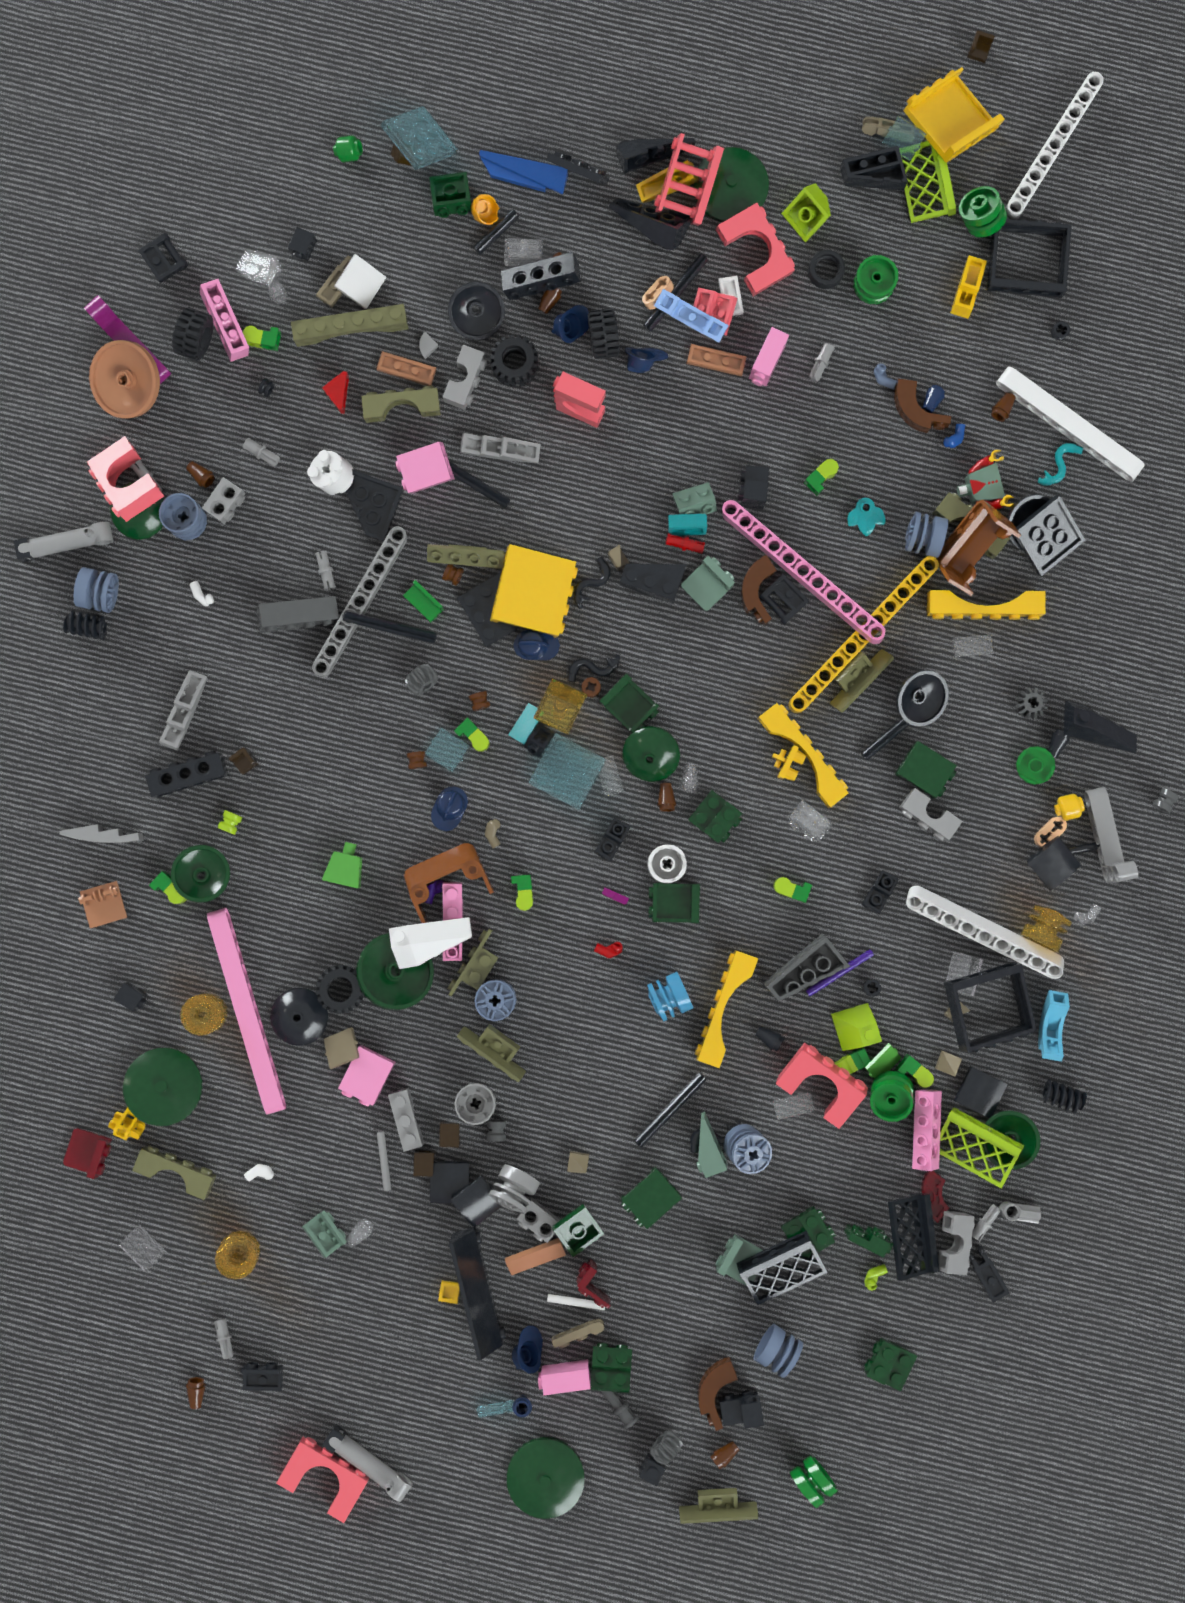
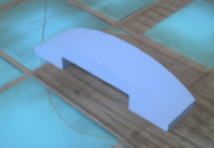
(691, 316)

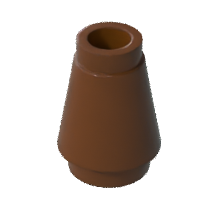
(549, 300)
(1003, 407)
(200, 474)
(666, 798)
(195, 1391)
(724, 1455)

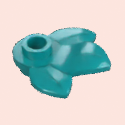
(866, 519)

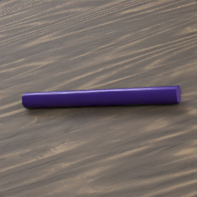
(826, 981)

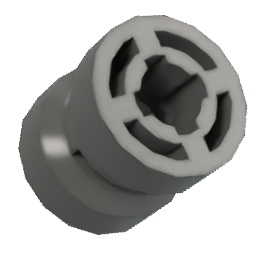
(1165, 801)
(496, 1130)

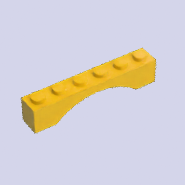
(945, 603)
(827, 785)
(712, 1047)

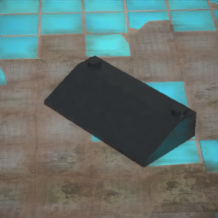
(476, 1292)

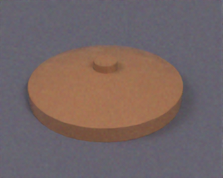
(124, 379)

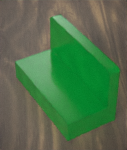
(423, 601)

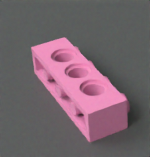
(224, 320)
(927, 1129)

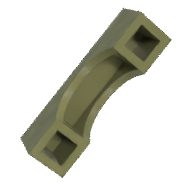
(378, 405)
(955, 510)
(197, 1180)

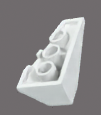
(423, 941)

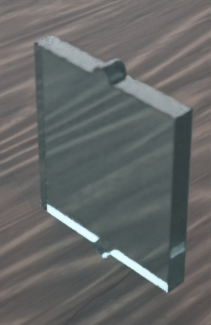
(904, 136)
(447, 750)

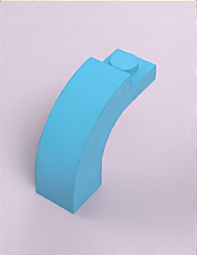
(1051, 1025)

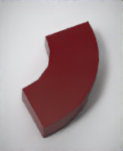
(933, 1184)

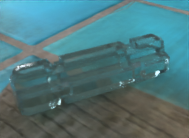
(495, 1409)

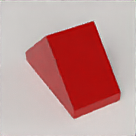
(337, 391)

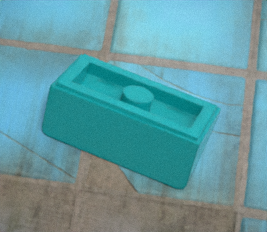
(687, 524)
(525, 725)

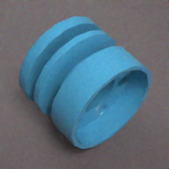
(669, 996)

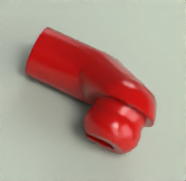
(609, 951)

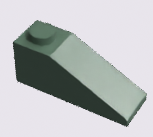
(710, 1157)

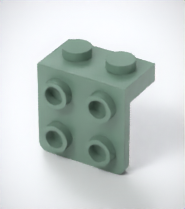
(708, 583)
(736, 1251)

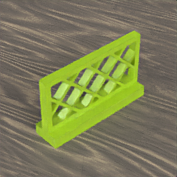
(943, 181)
(986, 1133)

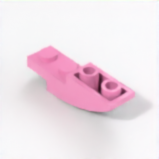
(452, 910)

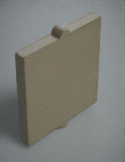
(341, 1048)

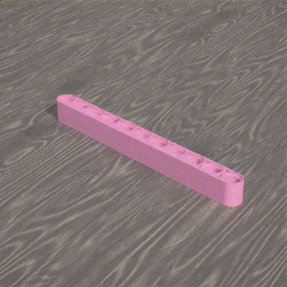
(806, 580)
(246, 1011)

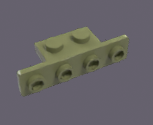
(465, 555)
(858, 677)
(478, 966)
(495, 1048)
(718, 1506)

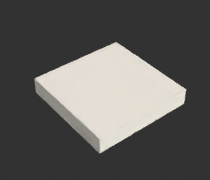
(360, 281)

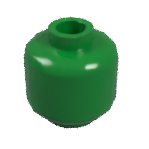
(348, 148)

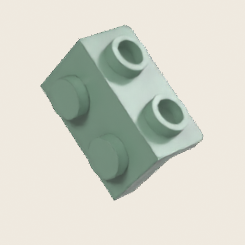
(695, 500)
(324, 1233)

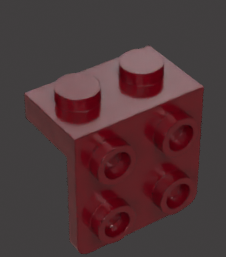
(87, 1152)
(586, 1273)

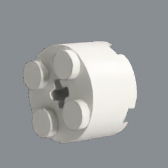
(330, 472)
(677, 862)

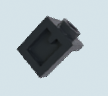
(539, 740)

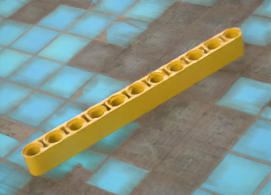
(858, 643)

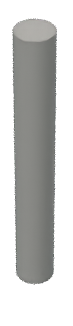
(384, 1161)

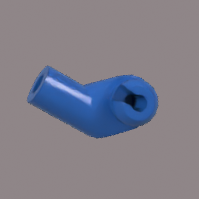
(957, 438)

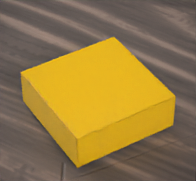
(449, 1292)

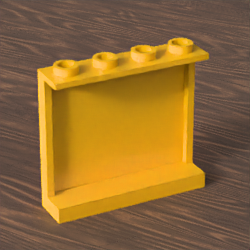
(951, 116)
(534, 590)

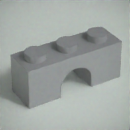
(460, 393)
(915, 807)
(405, 1120)
(956, 1259)

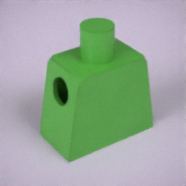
(344, 867)

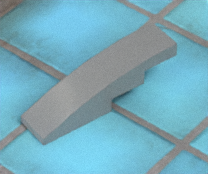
(500, 448)
(183, 710)
(96, 834)

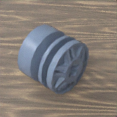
(178, 507)
(926, 534)
(96, 590)
(503, 991)
(743, 1140)
(780, 1351)

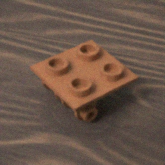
(103, 904)

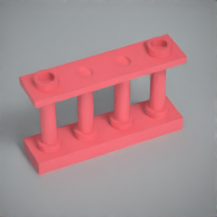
(707, 175)

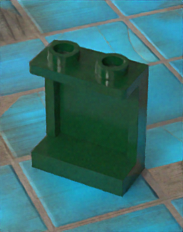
(629, 704)
(926, 769)
(674, 902)
(651, 1198)

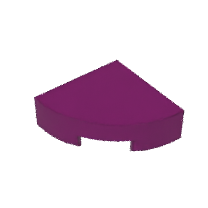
(615, 896)

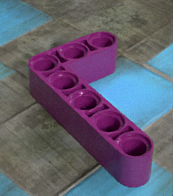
(117, 329)

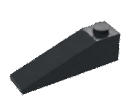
(644, 152)

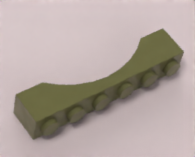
(371, 320)

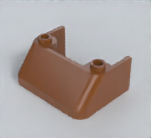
(970, 543)
(459, 857)

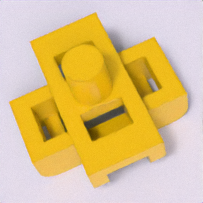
(128, 1127)

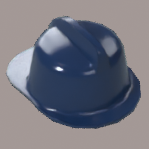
(571, 324)
(642, 359)
(536, 645)
(449, 808)
(528, 1351)

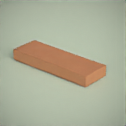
(716, 360)
(406, 369)
(535, 1256)

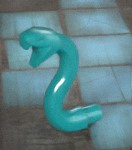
(1068, 447)

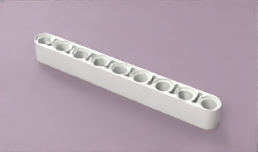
(1056, 138)
(1070, 424)
(976, 931)

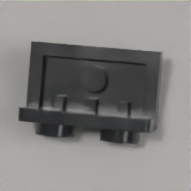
(262, 1377)

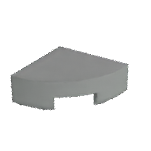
(427, 345)

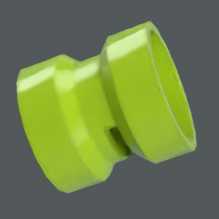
(230, 820)

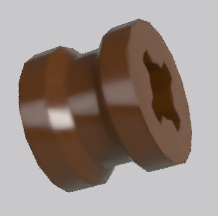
(452, 574)
(592, 690)
(479, 701)
(416, 760)

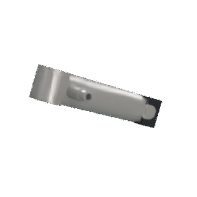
(96, 534)
(394, 1483)

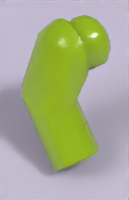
(872, 1276)

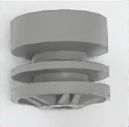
(471, 1114)
(514, 1188)

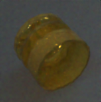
(1046, 928)
(215, 1014)
(227, 1258)

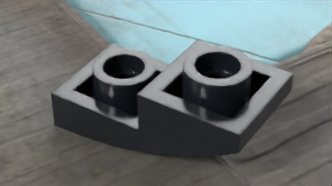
(612, 839)
(880, 891)

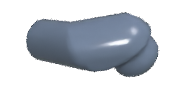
(881, 377)

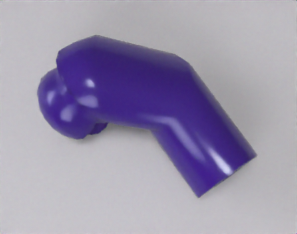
(434, 888)

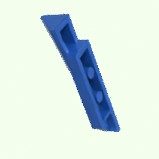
(525, 172)

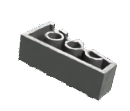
(297, 614)
(805, 969)

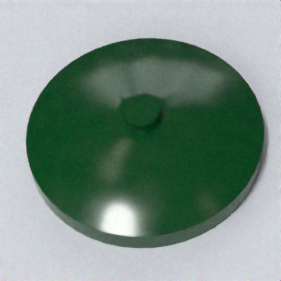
(737, 185)
(386, 983)
(162, 1087)
(545, 1478)

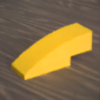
(653, 185)
(968, 287)

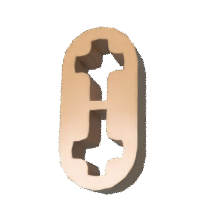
(655, 290)
(1047, 829)

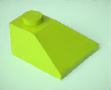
(808, 211)
(856, 1027)

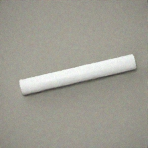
(573, 1301)

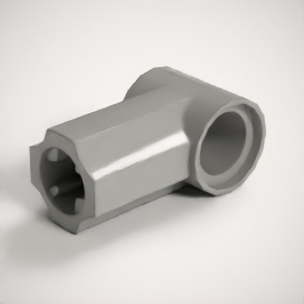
(1021, 1212)

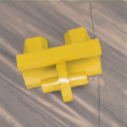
(793, 755)

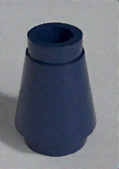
(933, 398)
(522, 1410)

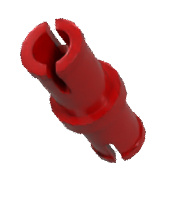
(685, 543)

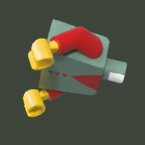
(985, 483)

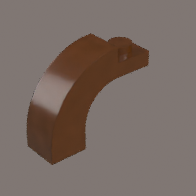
(912, 413)
(754, 577)
(714, 1378)

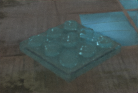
(419, 137)
(567, 771)

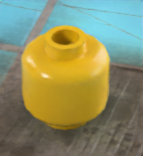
(1069, 807)

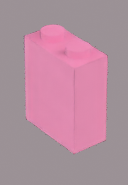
(768, 357)
(424, 467)
(366, 1076)
(564, 1377)

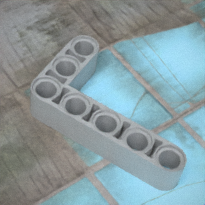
(1106, 835)

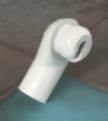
(199, 596)
(261, 1171)

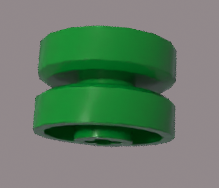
(983, 211)
(872, 269)
(892, 1096)
(811, 1483)

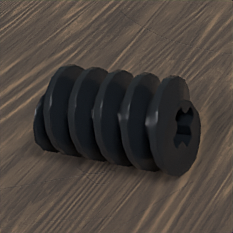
(85, 626)
(1064, 1095)

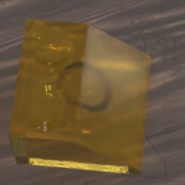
(560, 706)

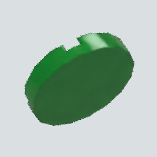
(1035, 765)

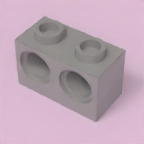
(219, 498)
(542, 1216)

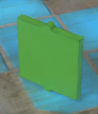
(883, 1061)

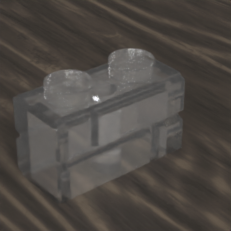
(522, 251)
(259, 268)
(809, 821)

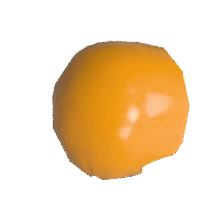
(485, 209)

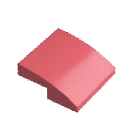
(716, 305)

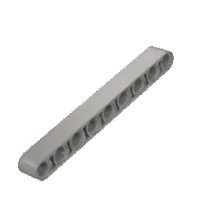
(360, 592)

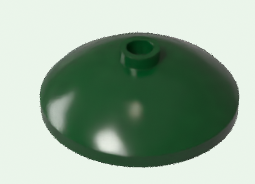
(142, 525)
(654, 743)
(200, 860)
(1025, 1133)

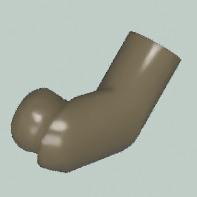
(490, 832)

